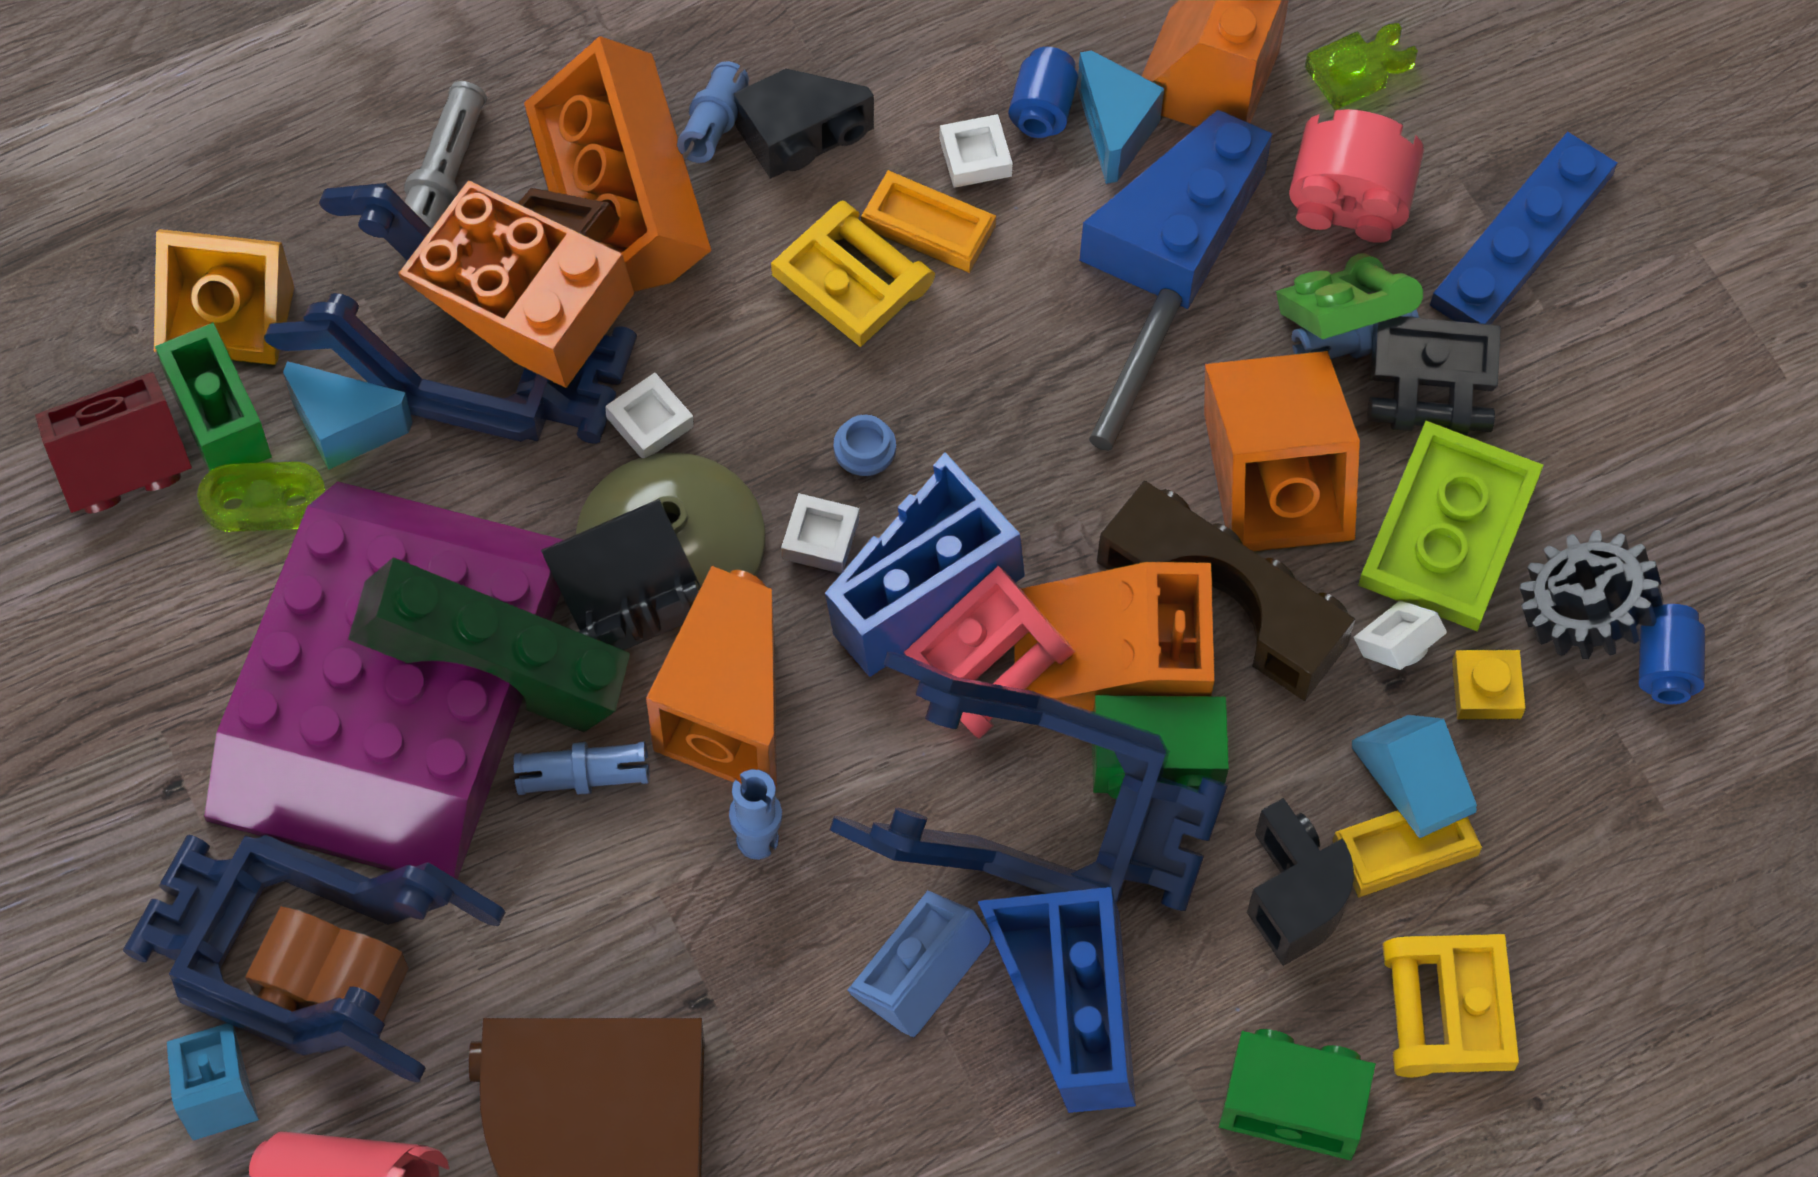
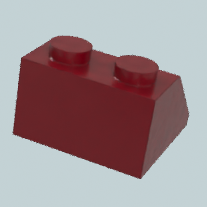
(113, 444)

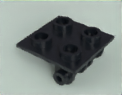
(625, 577)

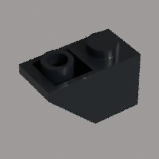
(801, 116)

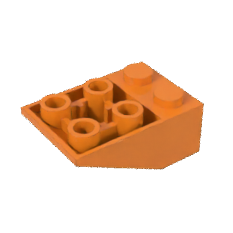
(521, 281)
(1131, 633)

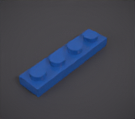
(1524, 232)

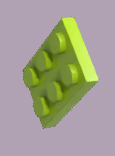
(1451, 525)

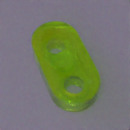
(264, 495)

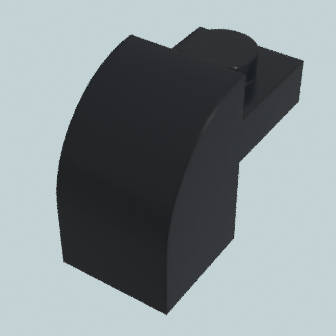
(1310, 893)

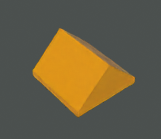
(222, 281)

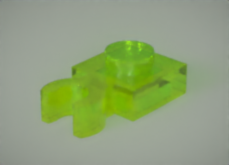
(1357, 69)

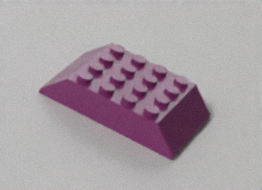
(352, 744)

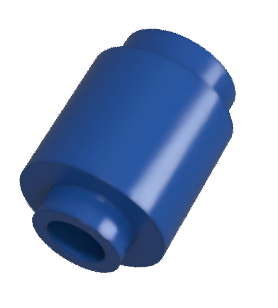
(1044, 92)
(1672, 655)

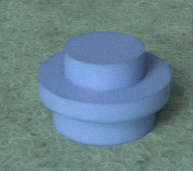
(864, 445)

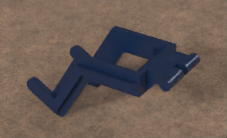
(516, 417)
(1143, 828)
(216, 902)

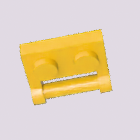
(840, 284)
(1472, 1000)

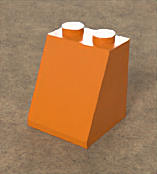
(1216, 57)
(1283, 450)
(719, 682)

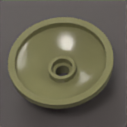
(715, 508)

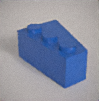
(1180, 209)
(920, 567)
(1072, 986)

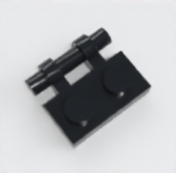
(1438, 355)

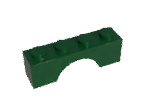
(435, 619)

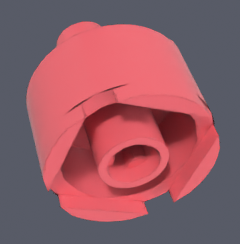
(1355, 174)

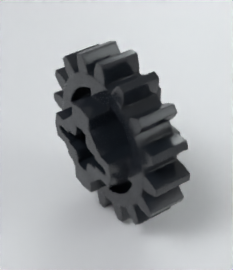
(1591, 594)

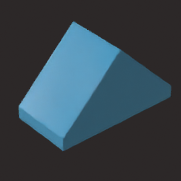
(1118, 109)
(346, 413)
(1418, 771)
(210, 1082)

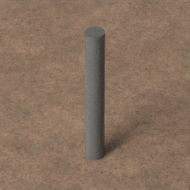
(1135, 369)

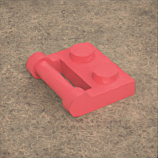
(982, 631)

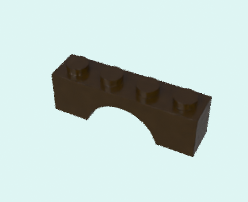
(1293, 626)

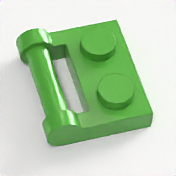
(1340, 302)

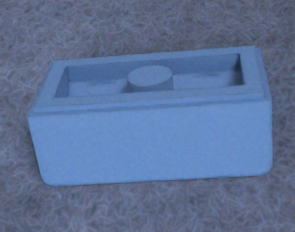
(921, 962)

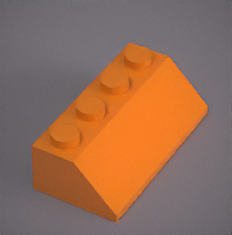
(613, 141)

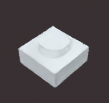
(975, 151)
(649, 416)
(820, 533)
(1400, 635)

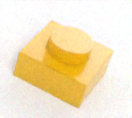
(1488, 684)

